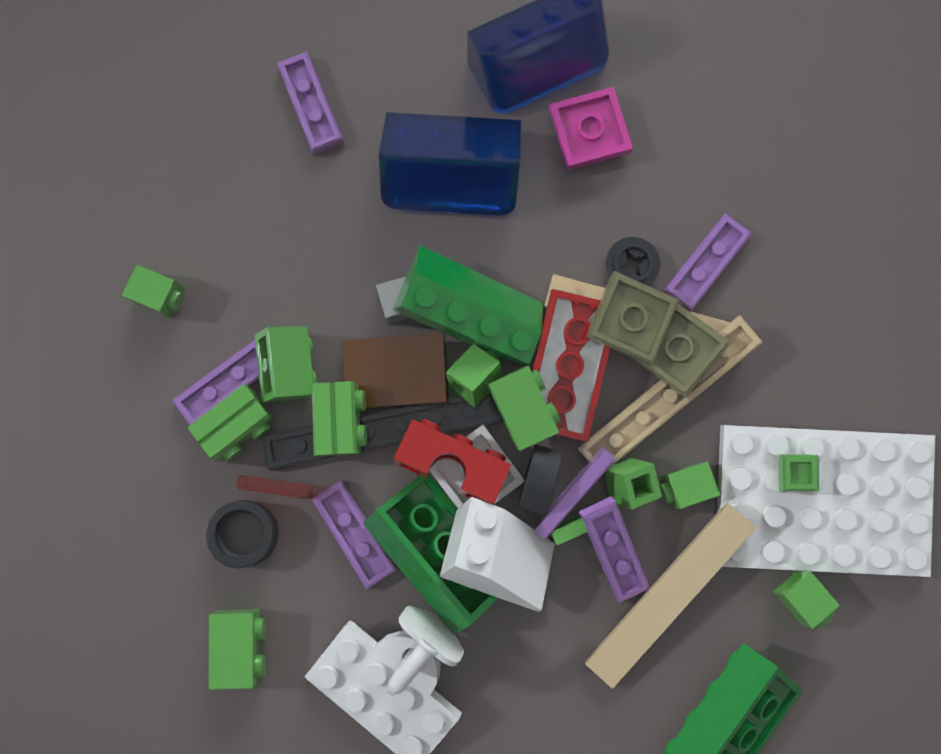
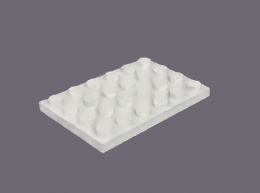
(863, 520)

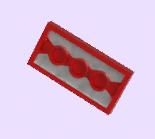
(571, 362)

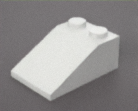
(497, 555)

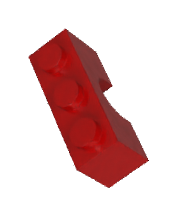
(426, 445)

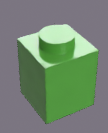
(154, 291)
(472, 373)
(632, 483)
(688, 486)
(806, 599)

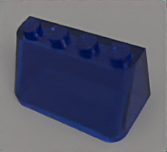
(537, 50)
(450, 163)

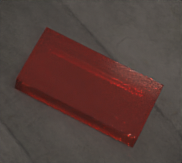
(274, 487)

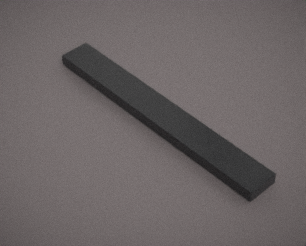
(383, 429)

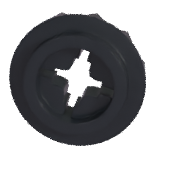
(636, 249)

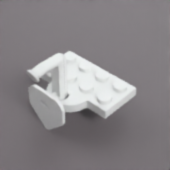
(390, 688)

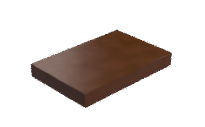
(398, 369)

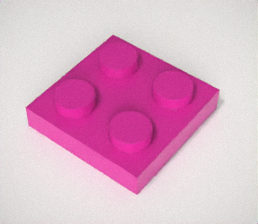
(590, 128)

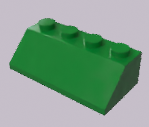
(470, 307)
(415, 535)
(738, 708)

